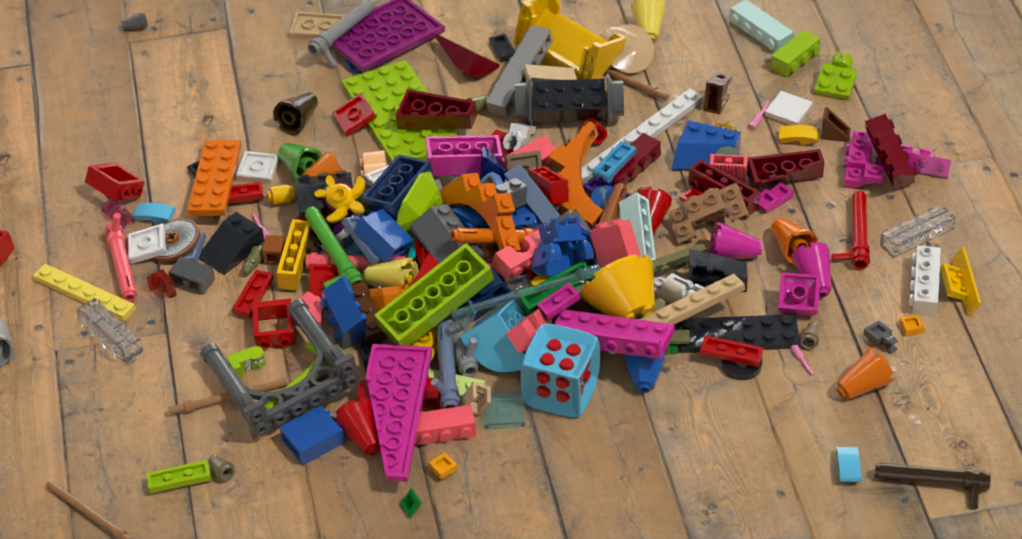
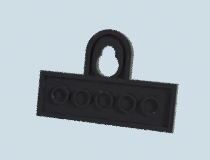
(759, 331)

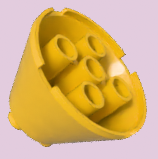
(623, 288)

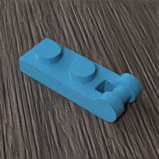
(614, 161)

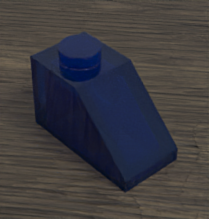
(491, 163)

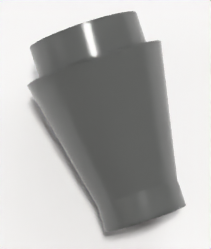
(137, 21)

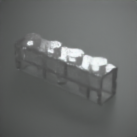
(917, 231)
(109, 330)

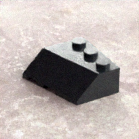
(307, 186)

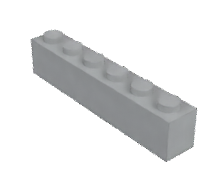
(531, 52)

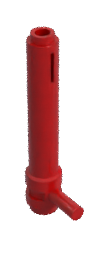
(860, 249)

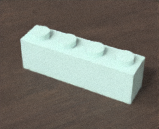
(760, 25)
(637, 210)

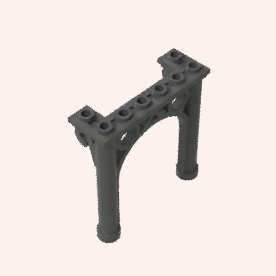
(300, 396)

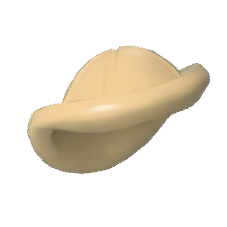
(637, 50)

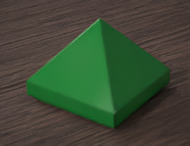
(410, 502)

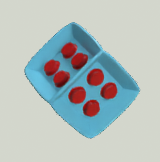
(560, 370)

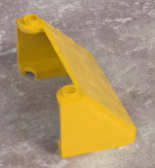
(572, 44)

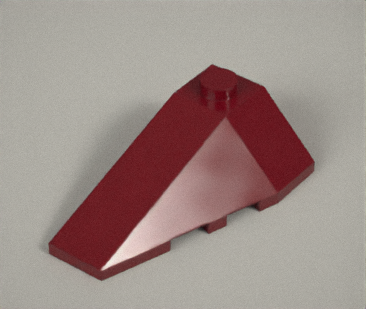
(466, 59)

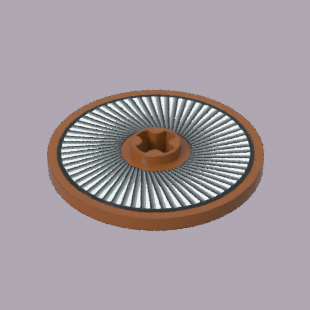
(180, 238)

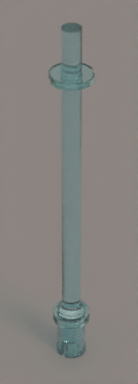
(580, 274)

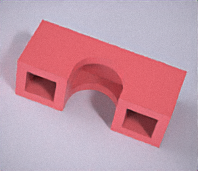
(512, 263)
(523, 333)

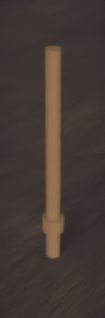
(651, 90)
(189, 405)
(117, 533)

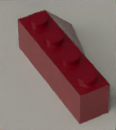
(890, 152)
(785, 167)

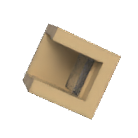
(477, 396)

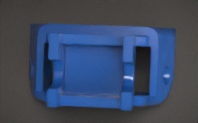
(556, 250)

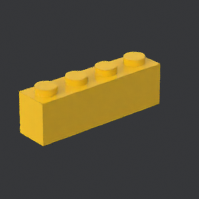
(293, 255)

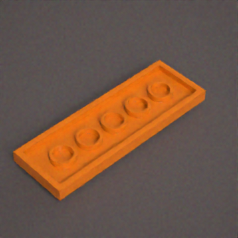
(214, 178)

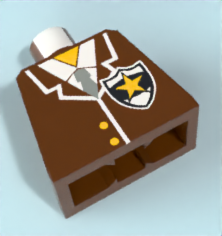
(717, 86)

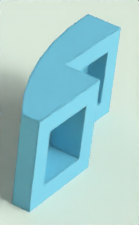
(156, 212)
(848, 464)

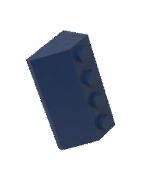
(394, 184)

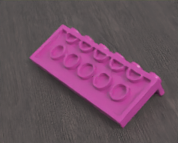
(621, 333)

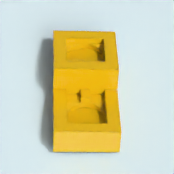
(801, 133)

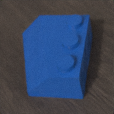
(701, 141)
(344, 313)

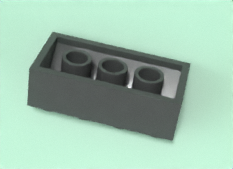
(434, 231)

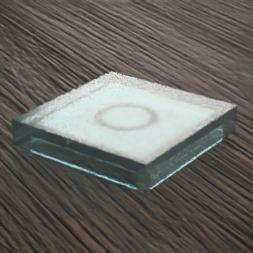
(504, 411)

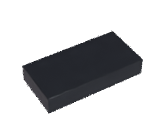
(502, 47)

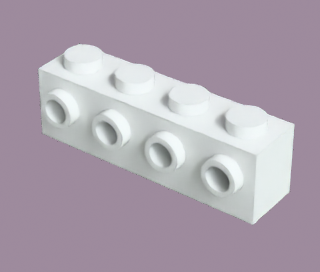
(926, 280)

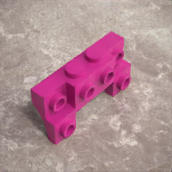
(858, 162)

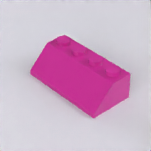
(459, 153)

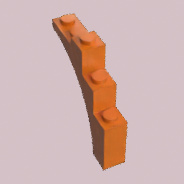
(569, 163)
(491, 206)

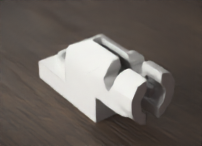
(518, 136)
(674, 288)

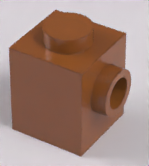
(273, 249)

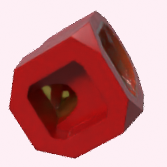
(602, 132)

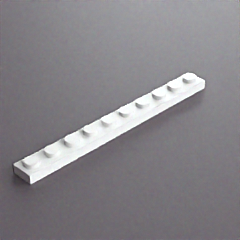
(651, 127)

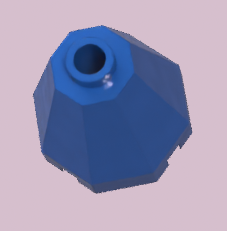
(644, 371)

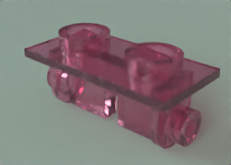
(112, 207)

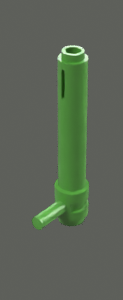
(333, 248)

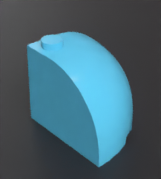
(493, 346)

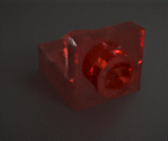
(161, 281)

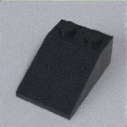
(231, 243)

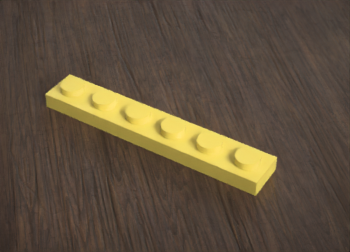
(83, 291)

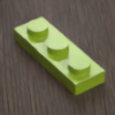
(178, 476)

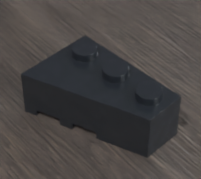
(710, 268)

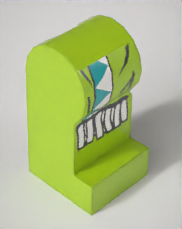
(247, 360)

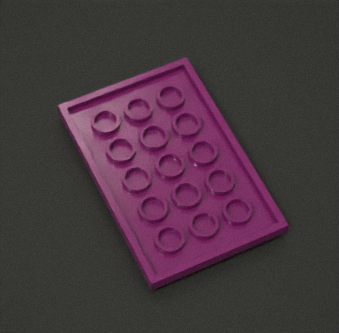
(387, 33)

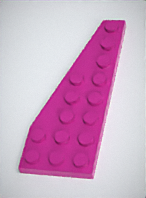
(397, 391)

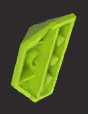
(418, 200)

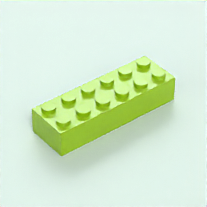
(434, 296)

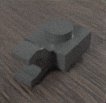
(881, 333)

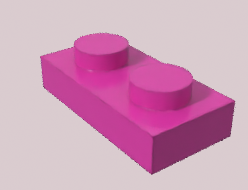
(558, 301)

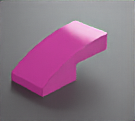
(775, 197)

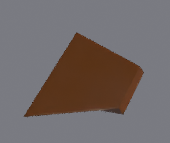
(834, 128)

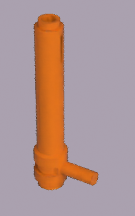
(483, 236)

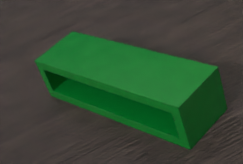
(529, 303)

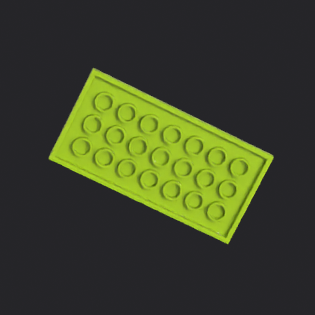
(384, 92)

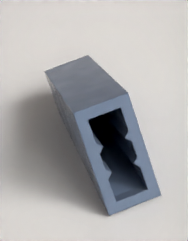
(535, 198)

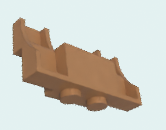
(705, 208)

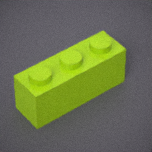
(795, 53)

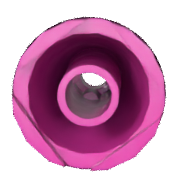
(733, 243)
(814, 261)

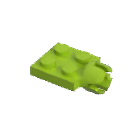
(837, 77)

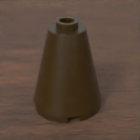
(295, 112)

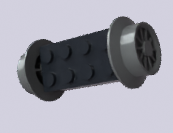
(569, 100)

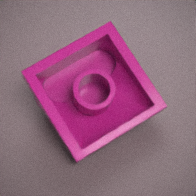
(799, 294)

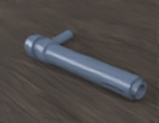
(447, 385)

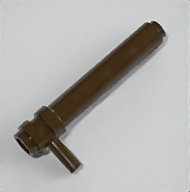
(964, 478)

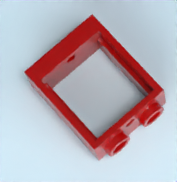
(114, 181)
(273, 310)

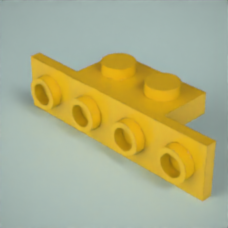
(960, 281)

